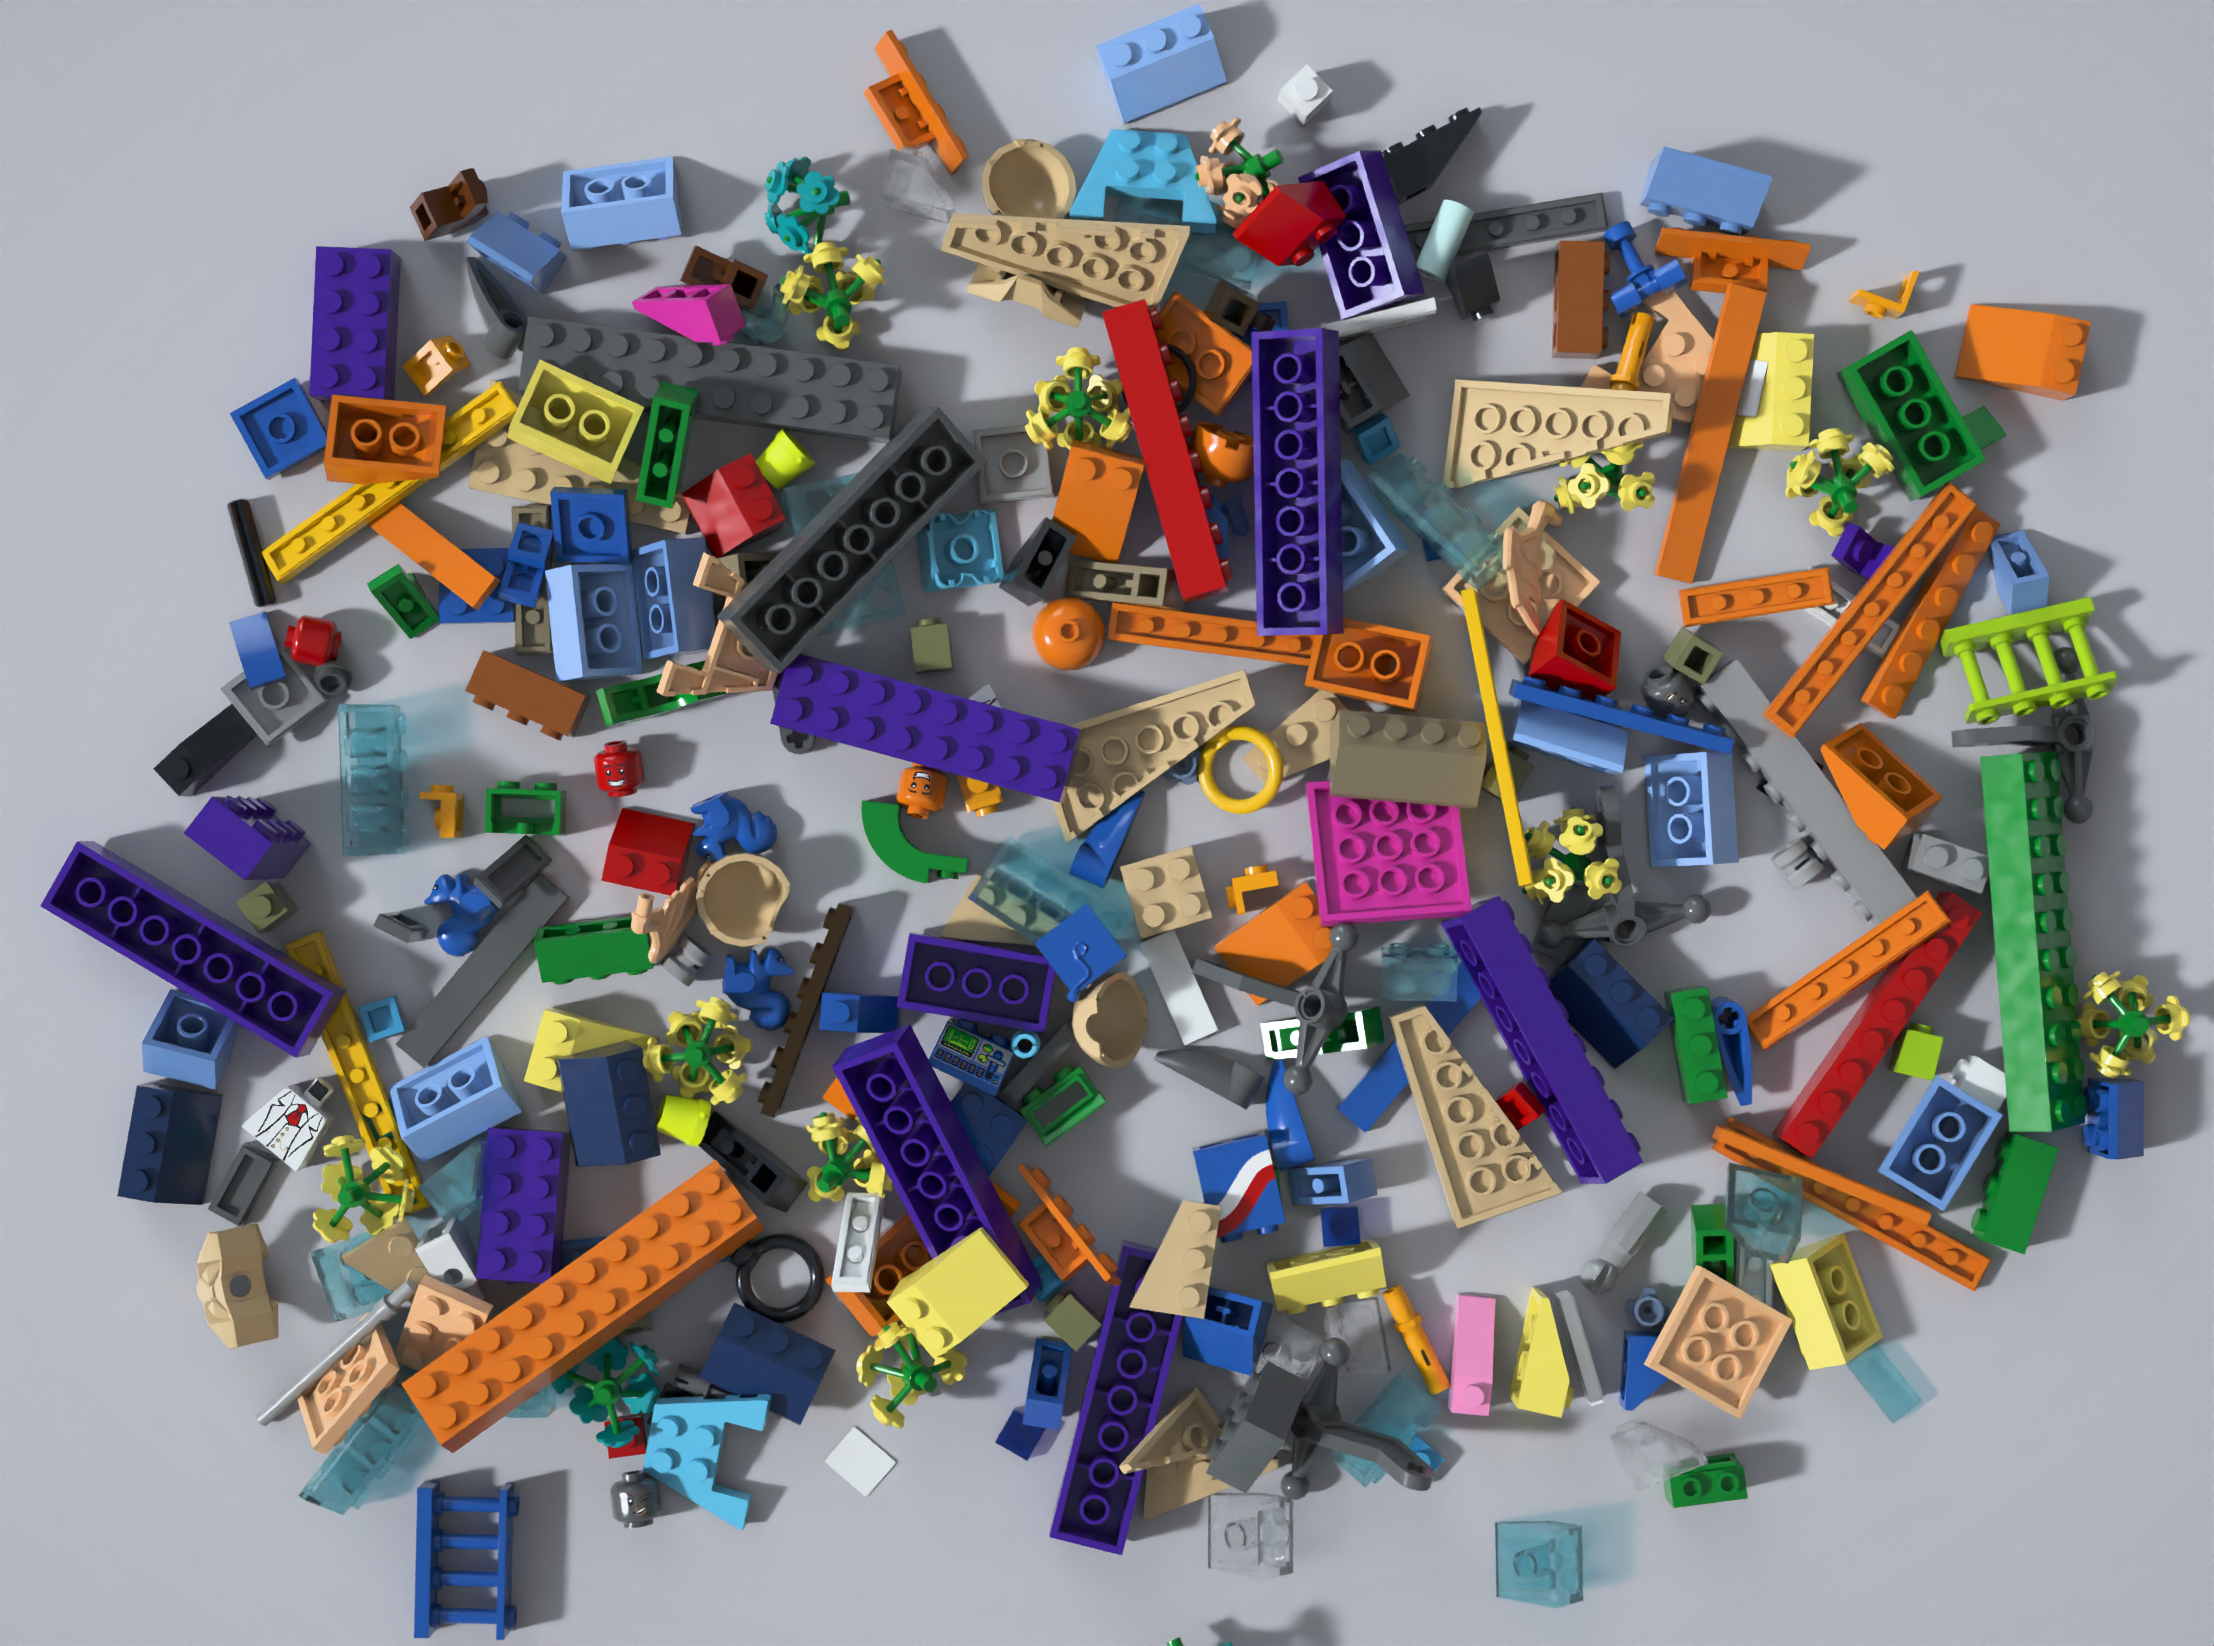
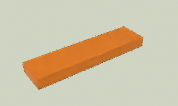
(436, 554)
(1756, 597)

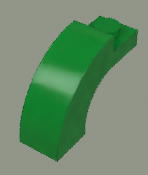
(640, 700)
(890, 844)

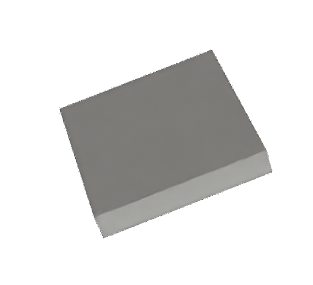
(1014, 466)
(279, 706)

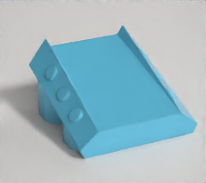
(960, 551)

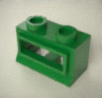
(522, 825)
(1073, 1115)
(1713, 1482)

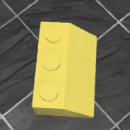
(1785, 396)
(574, 421)
(1326, 1276)
(1827, 1302)

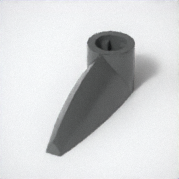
(499, 312)
(1214, 1073)

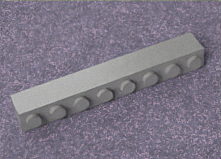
(1805, 793)

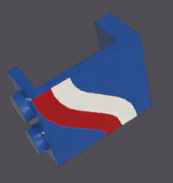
(1244, 1183)

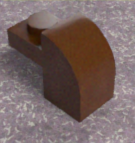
(452, 206)
(711, 269)

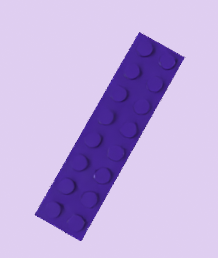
(1297, 482)
(927, 727)
(193, 948)
(1543, 1042)
(927, 1149)
(1115, 1412)

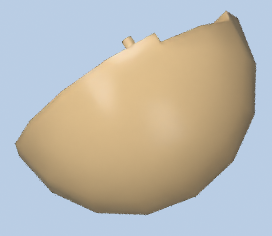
(1028, 181)
(741, 898)
(1111, 1019)

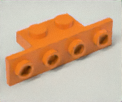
(909, 109)
(1728, 259)
(1058, 1236)

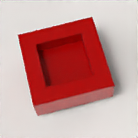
(1520, 1105)
(637, 1445)

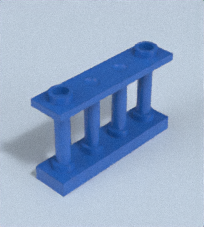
(430, 1577)

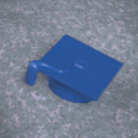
(1080, 950)

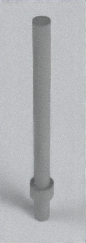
(383, 1310)

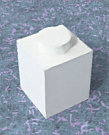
(1305, 95)
(1980, 1081)

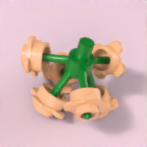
(1241, 184)

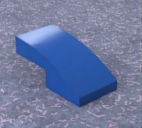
(526, 565)
(258, 650)

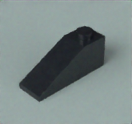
(205, 752)
(752, 1163)

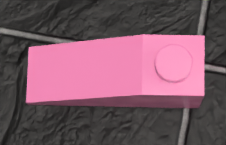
(1472, 1356)

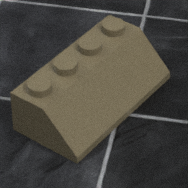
(1407, 759)

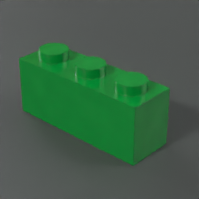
(667, 444)
(591, 950)
(1695, 1044)
(2014, 1192)

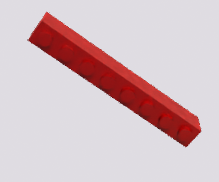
(1166, 450)
(1872, 1032)

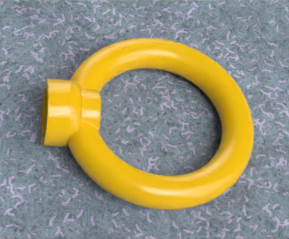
(1273, 757)

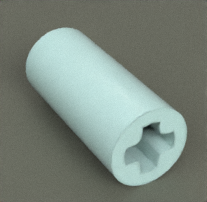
(1444, 240)

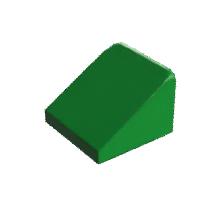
(1983, 427)

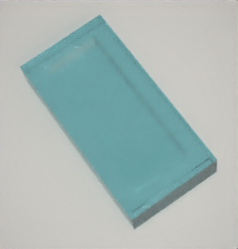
(1883, 1382)

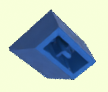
(2114, 1118)
(1229, 1333)

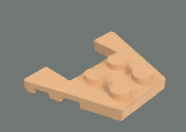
(1675, 359)
(728, 662)

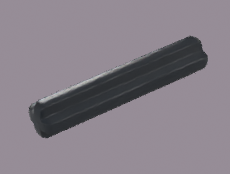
(250, 552)

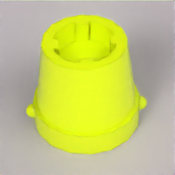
(784, 460)
(683, 1118)

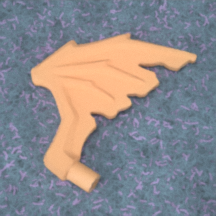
(1524, 563)
(667, 923)

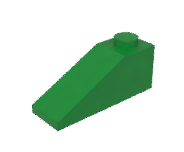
(1358, 1031)
(1712, 1241)

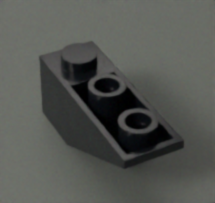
(1420, 163)

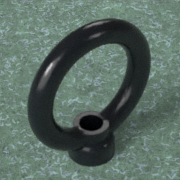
(747, 1257)

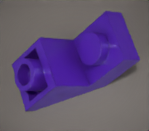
(1860, 551)

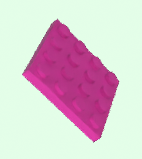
(1385, 859)

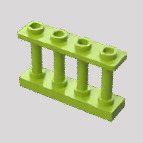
(2036, 627)

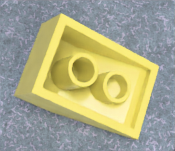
(569, 1033)
(956, 1292)
(1540, 1370)

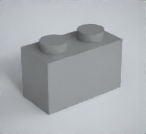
(1946, 863)

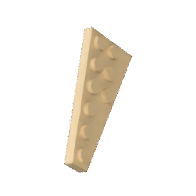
(1084, 257)
(1523, 427)
(528, 475)
(1143, 741)
(1472, 1141)

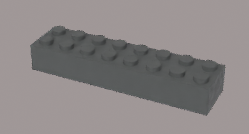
(852, 539)

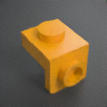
(1255, 878)

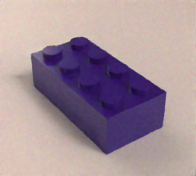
(1370, 253)
(354, 323)
(248, 837)
(976, 982)
(523, 1204)

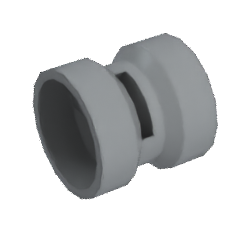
(1797, 863)
(686, 961)

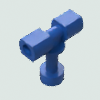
(1643, 279)

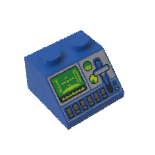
(972, 1055)

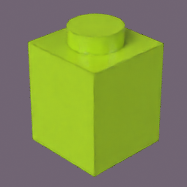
(1916, 1052)

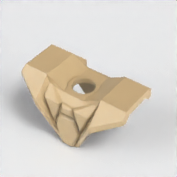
(1051, 301)
(233, 1318)

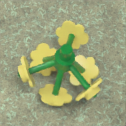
(347, 1188)
(911, 1377)

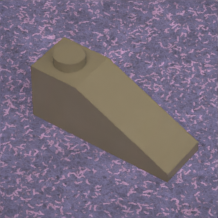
(1124, 585)

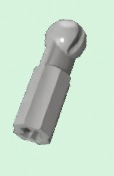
(1622, 1244)

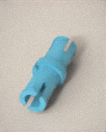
(1019, 1050)

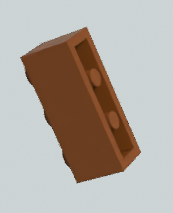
(1580, 299)
(527, 695)

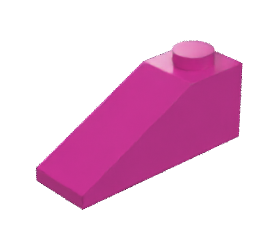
(695, 311)

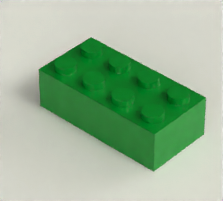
(1911, 415)

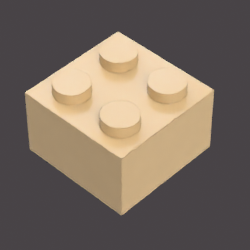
(1166, 892)

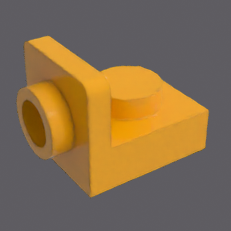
(436, 363)
(980, 796)
(449, 816)

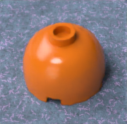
(1223, 454)
(1068, 633)

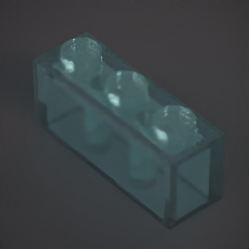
(1396, 1413)

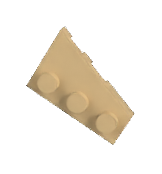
(1301, 737)
(1183, 1264)

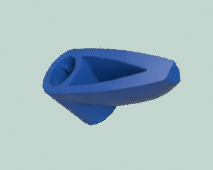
(1105, 842)
(1734, 1047)
(1285, 1123)

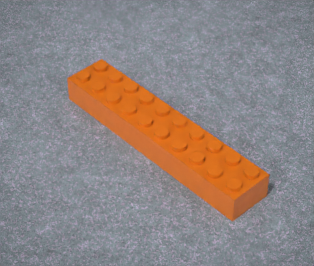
(582, 1307)

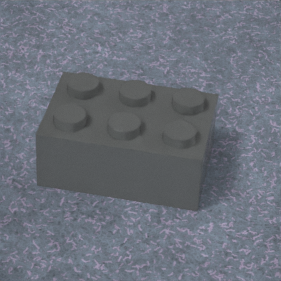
(1255, 1426)

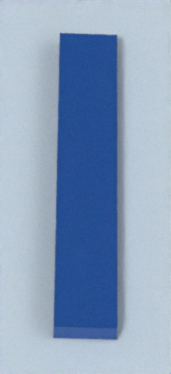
(1387, 1075)

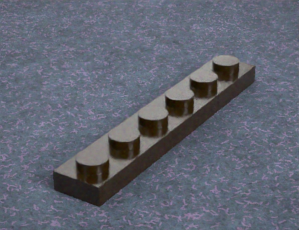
(799, 1023)

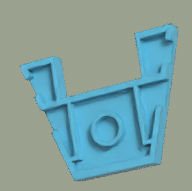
(1145, 167)
(688, 1446)

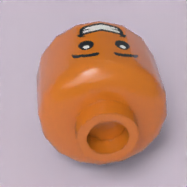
(921, 791)

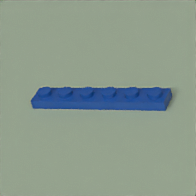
(1606, 710)

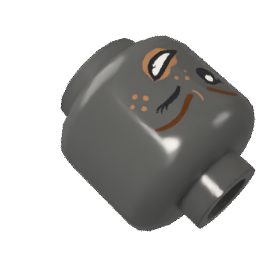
(1667, 691)
(635, 1499)

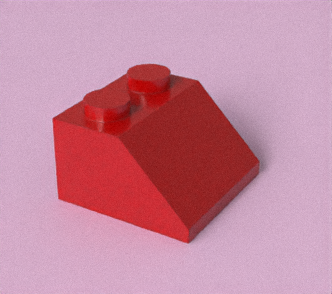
(1291, 223)
(734, 506)
(1576, 652)
(648, 852)

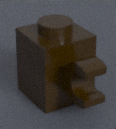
(1236, 309)

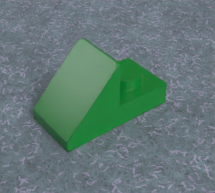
(404, 600)

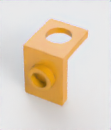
(1880, 307)

